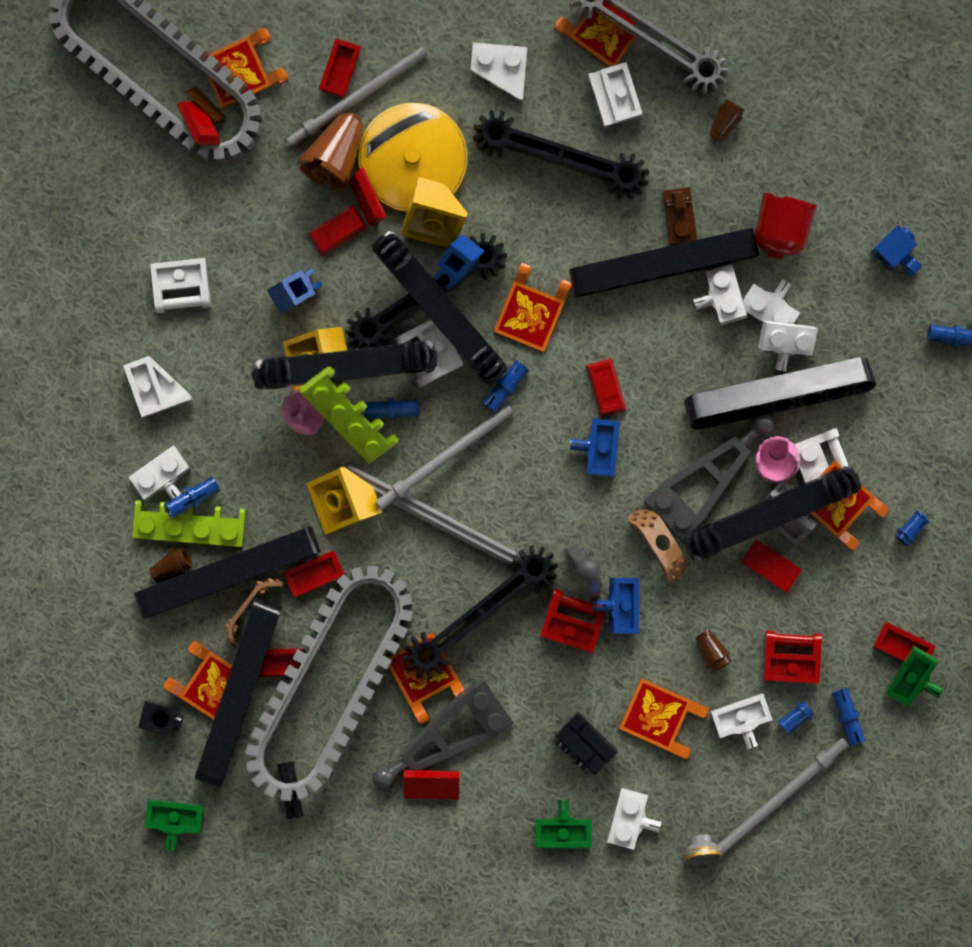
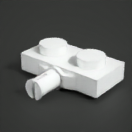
(723, 295)
(770, 305)
(787, 340)
(160, 474)
(742, 718)
(630, 819)

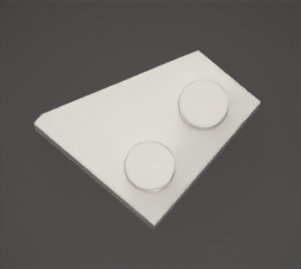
(501, 66)
(154, 387)

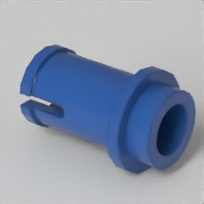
(912, 528)
(796, 717)

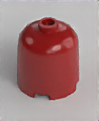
(783, 225)

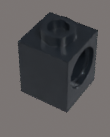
(148, 715)

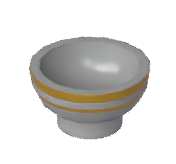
(702, 851)

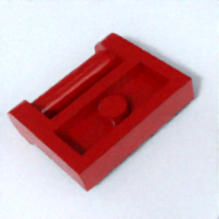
(569, 629)
(792, 666)

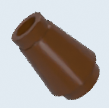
(726, 120)
(173, 564)
(713, 652)

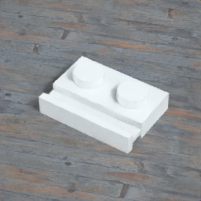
(615, 94)

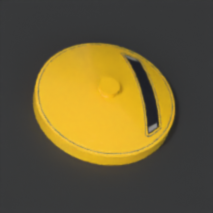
(411, 144)

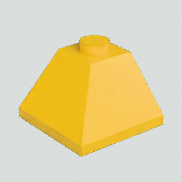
(433, 214)
(315, 342)
(342, 499)

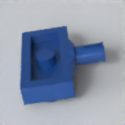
(600, 447)
(621, 605)

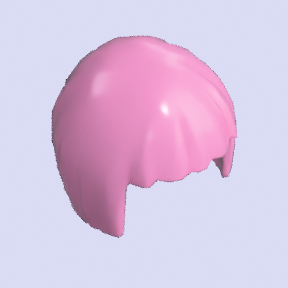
(300, 414)
(777, 460)

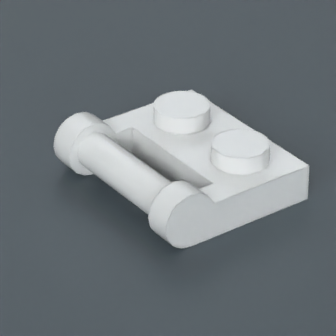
(178, 276)
(448, 358)
(812, 457)

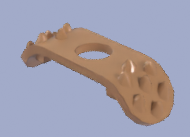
(651, 526)
(232, 626)

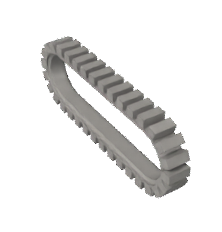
(171, 34)
(297, 676)

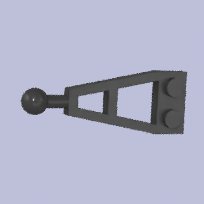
(675, 510)
(586, 569)
(486, 710)

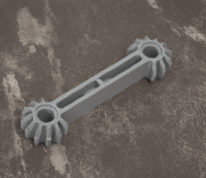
(653, 36)

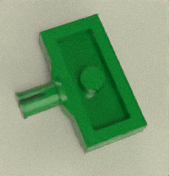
(914, 678)
(173, 819)
(563, 830)

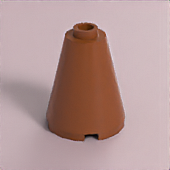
(333, 153)

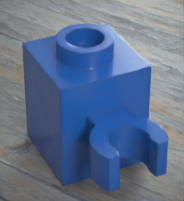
(896, 250)
(458, 260)
(293, 290)

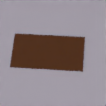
(211, 109)

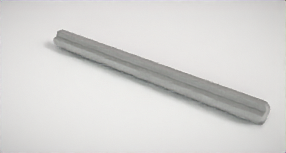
(441, 520)

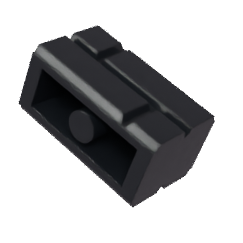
(585, 743)

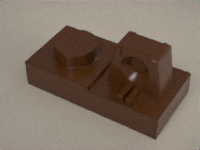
(679, 215)

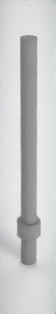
(313, 127)
(401, 488)
(823, 760)

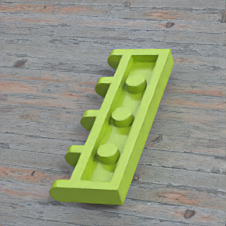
(347, 417)
(189, 527)

